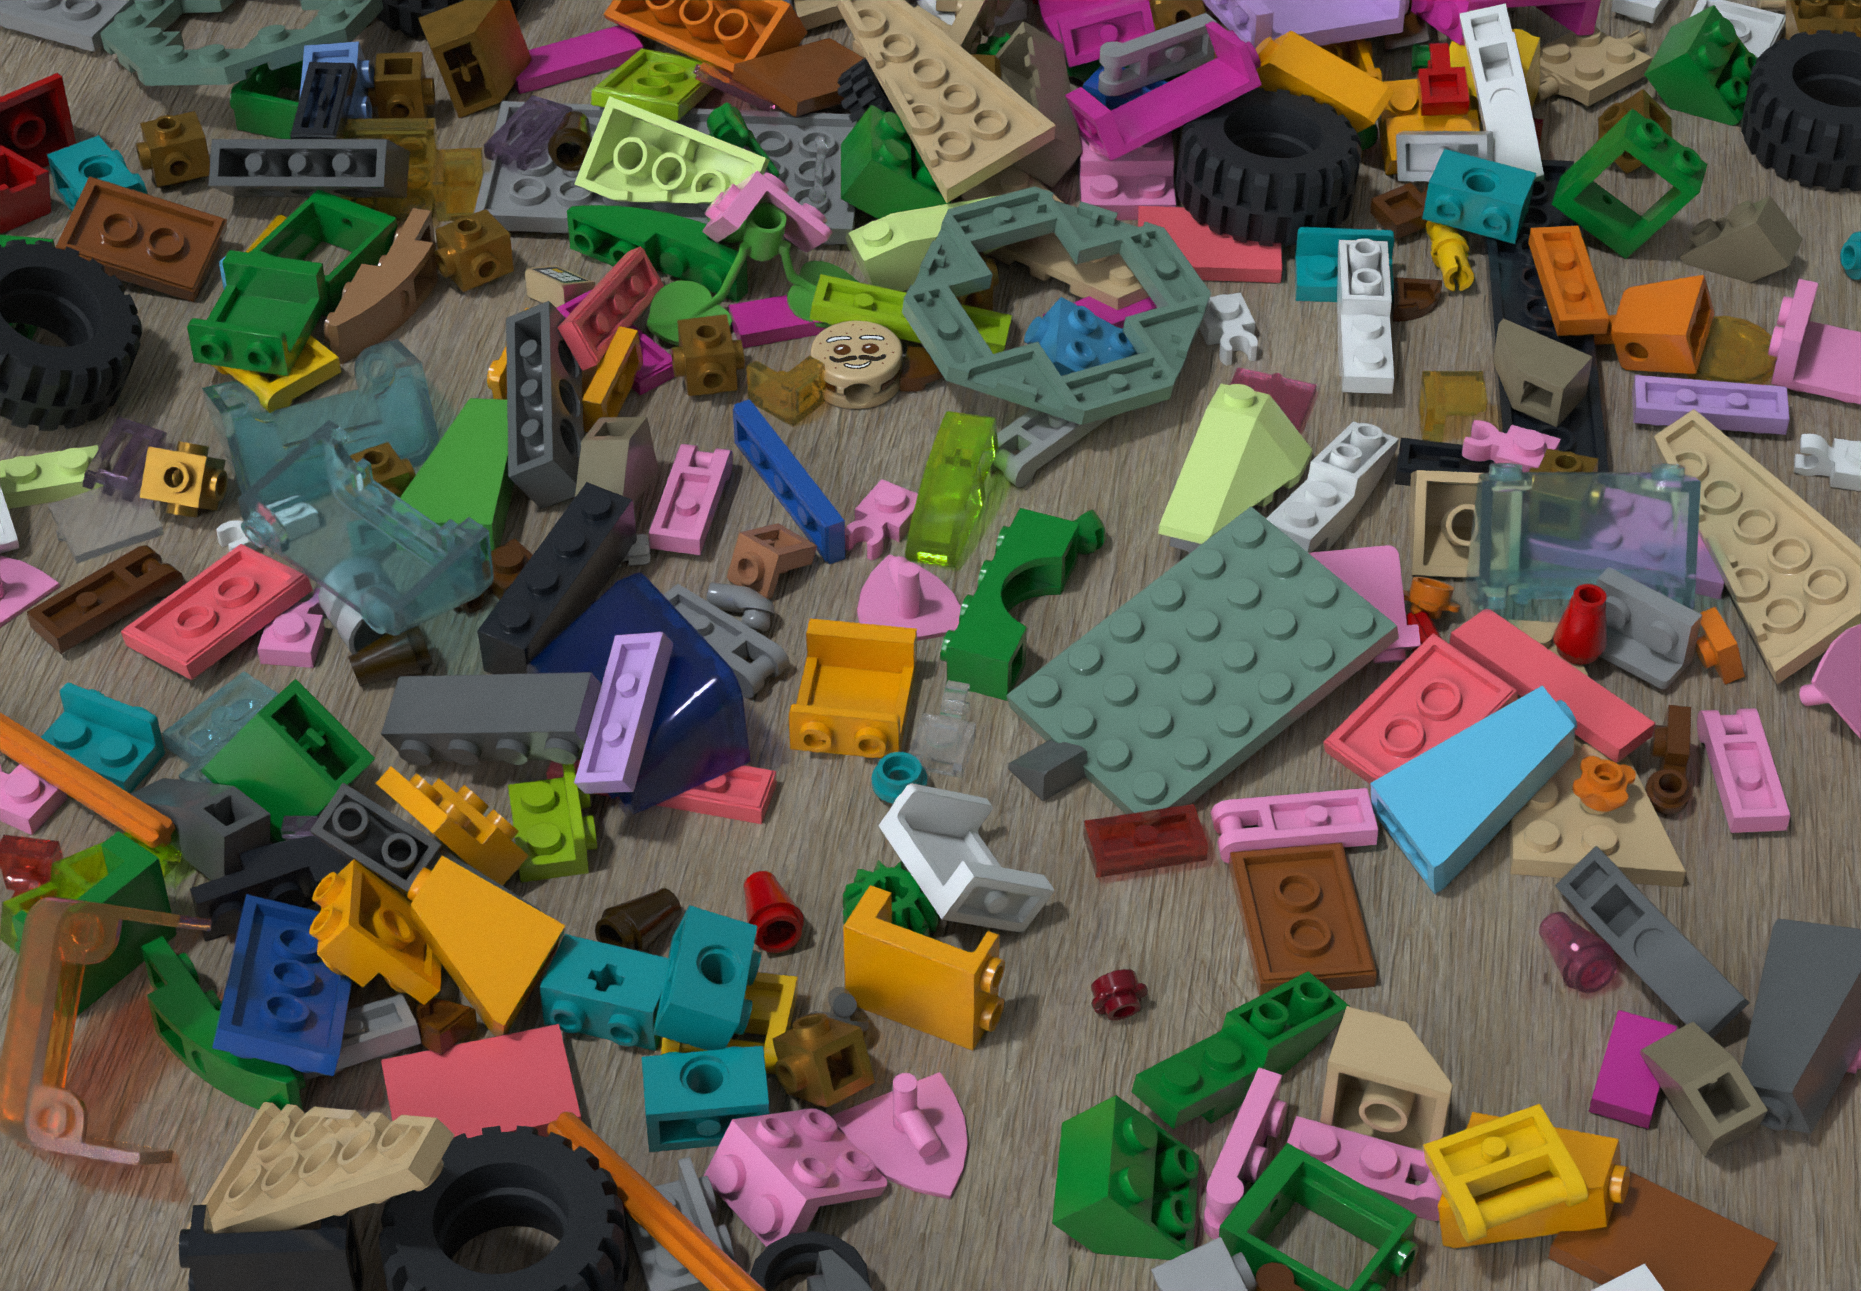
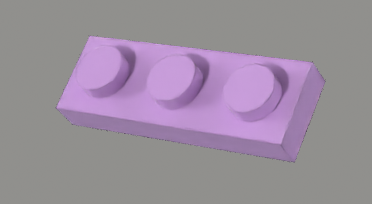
(1724, 404)
(624, 713)

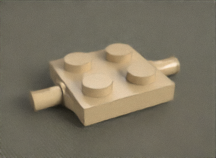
(1591, 65)

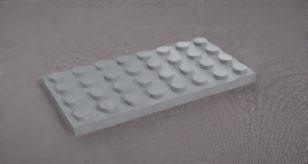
(544, 192)

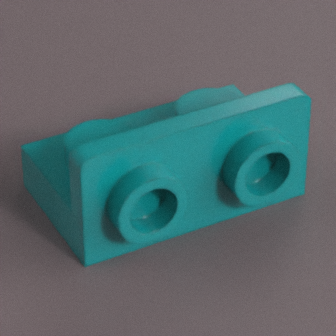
(1318, 260)
(107, 736)

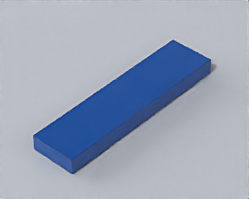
(789, 482)

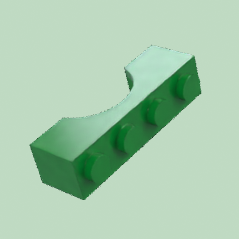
(1030, 561)

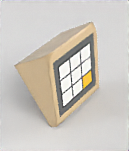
(555, 284)

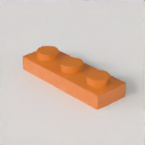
(1568, 281)

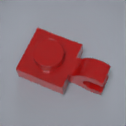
(1440, 86)

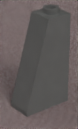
(1804, 1021)

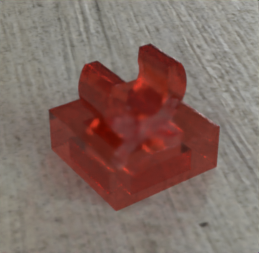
(27, 862)

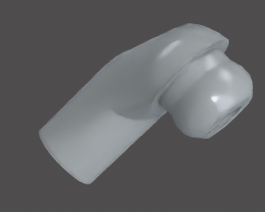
(744, 600)

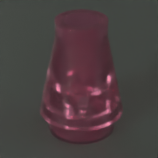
(1579, 955)

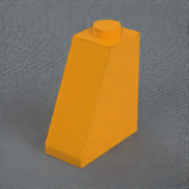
(1308, 69)
(484, 939)
(1603, 1175)

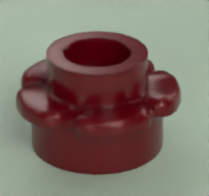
(1118, 994)

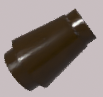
(570, 141)
(391, 657)
(639, 920)

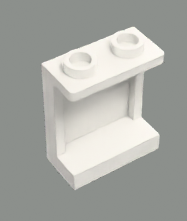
(952, 865)

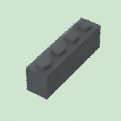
(491, 717)

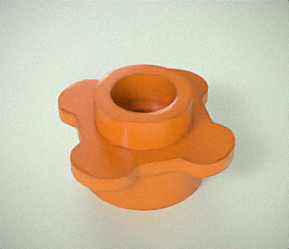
(1430, 596)
(1603, 783)

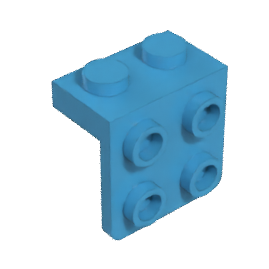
(1077, 338)

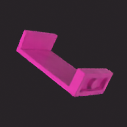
(1444, 15)
(1088, 24)
(1172, 103)

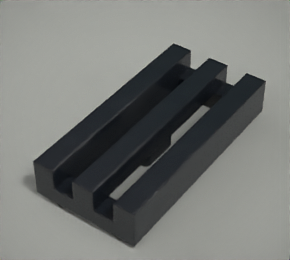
(341, 104)
(1433, 456)

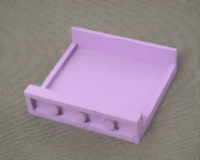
(1316, 20)

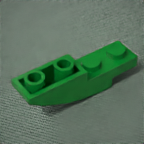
(669, 240)
(188, 1024)
(1263, 1033)

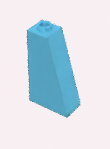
(1473, 784)

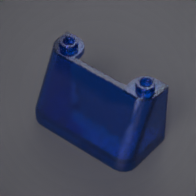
(700, 709)

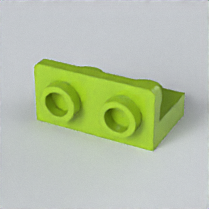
(552, 826)

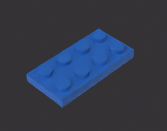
(280, 993)

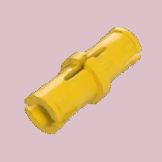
(1450, 255)

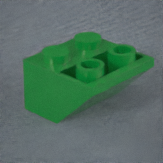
(1703, 68)
(884, 168)
(290, 757)
(1125, 1184)

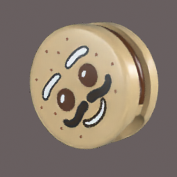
(859, 363)

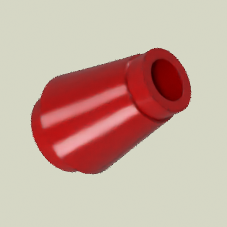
(1583, 626)
(772, 913)

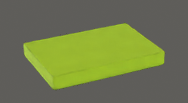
(654, 83)

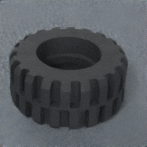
(1807, 110)
(1268, 167)
(81, 307)
(506, 1183)

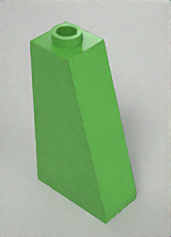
(468, 471)

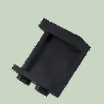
(272, 1259)

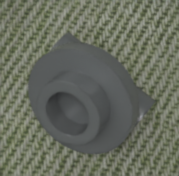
(843, 1007)

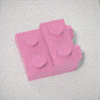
(1130, 180)

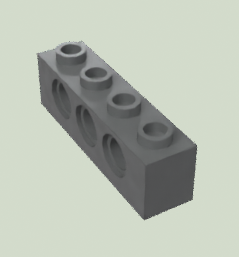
(306, 165)
(542, 406)

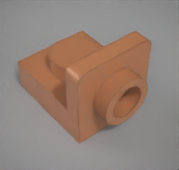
(765, 554)

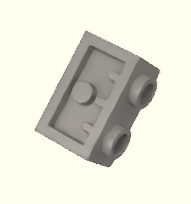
(1647, 630)
(696, 1201)

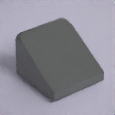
(1050, 767)

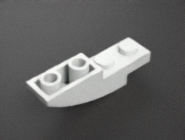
(1501, 87)
(1364, 317)
(1335, 487)

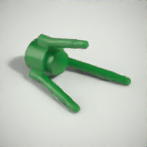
(729, 126)

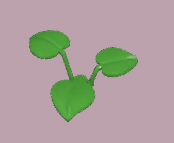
(762, 240)

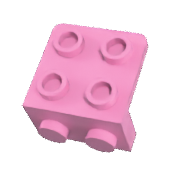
(728, 211)
(1814, 354)
(1378, 579)
(785, 1167)

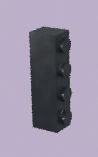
(558, 579)

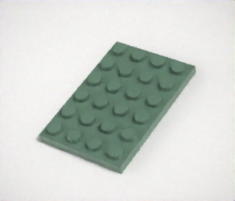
(1203, 666)

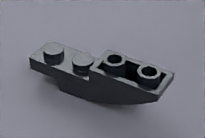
(276, 872)

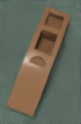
(385, 294)

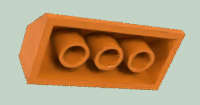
(713, 29)

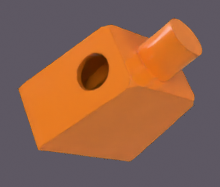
(1661, 326)

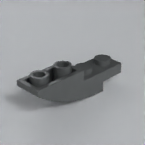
(381, 840)
(1651, 943)

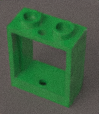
(255, 100)
(1608, 216)
(325, 219)
(1332, 1195)

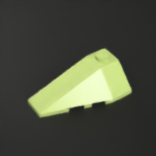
(660, 161)
(895, 245)
(1235, 462)

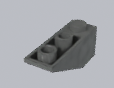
(209, 822)

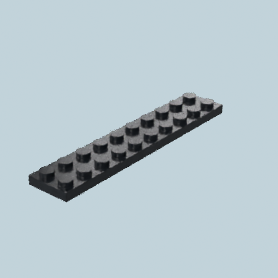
(1519, 298)

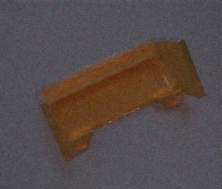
(54, 948)

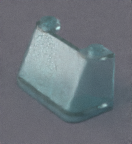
(386, 407)
(1563, 529)
(363, 539)

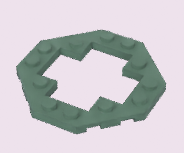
(161, 56)
(1026, 372)

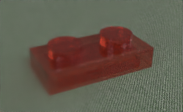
(1145, 840)

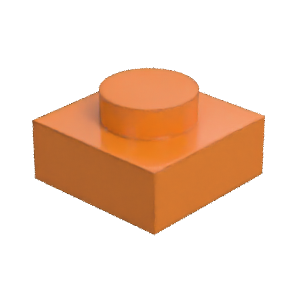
(1718, 647)

